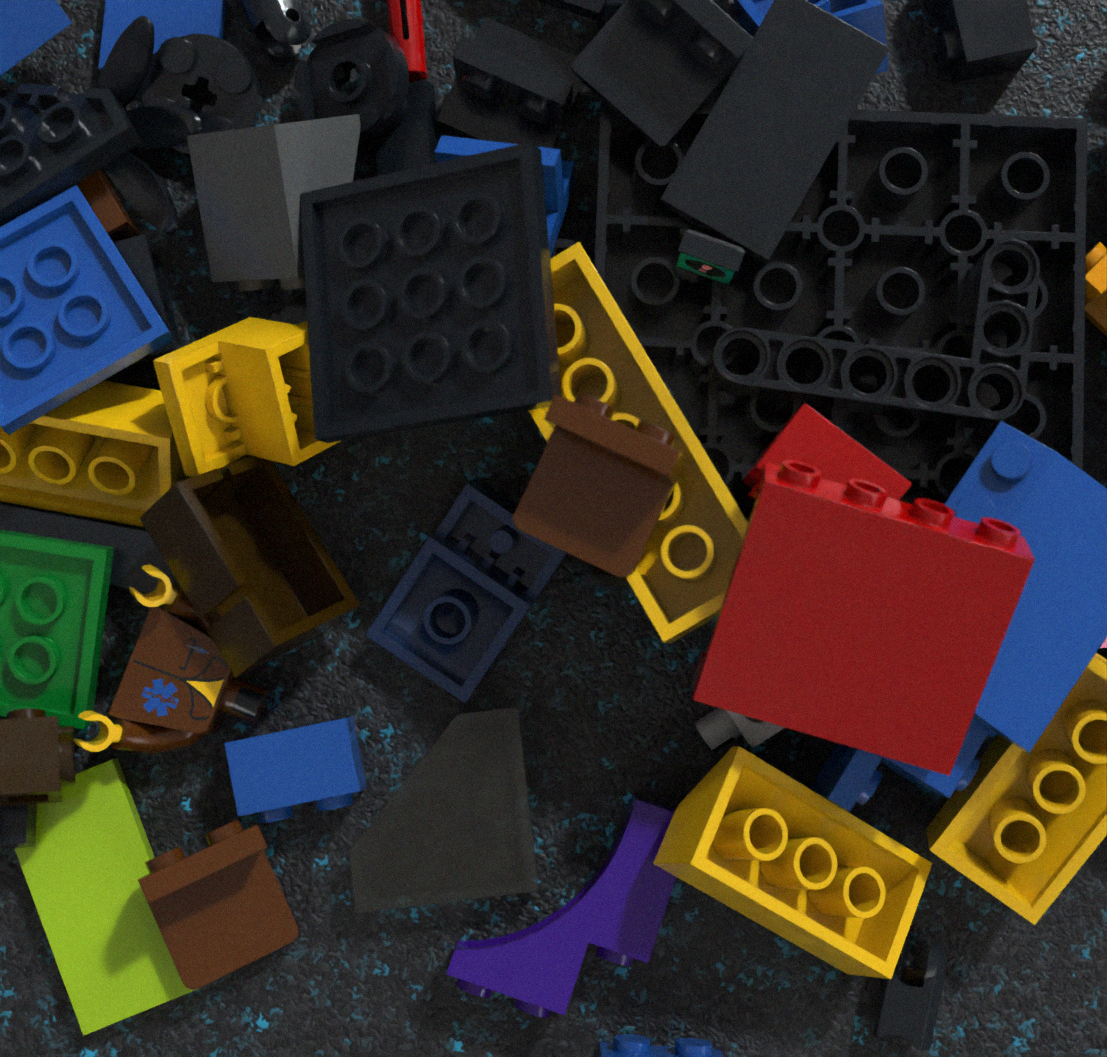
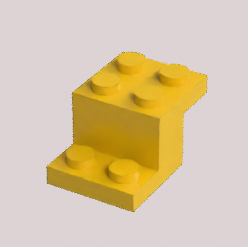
(241, 396)

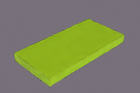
(92, 903)

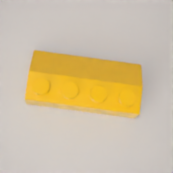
(94, 455)
(1037, 814)
(796, 864)

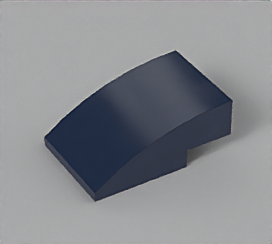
(466, 592)

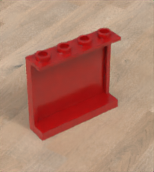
(863, 616)

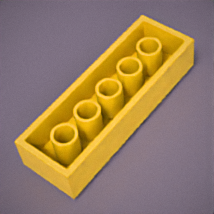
(701, 527)

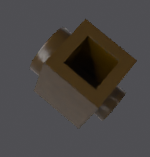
(35, 758)

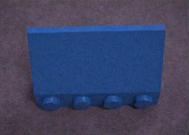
(1065, 598)

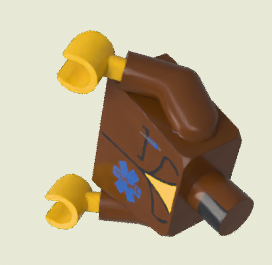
(173, 682)

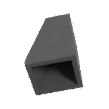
(252, 189)

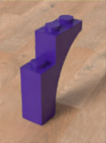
(614, 910)

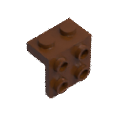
(599, 485)
(218, 904)

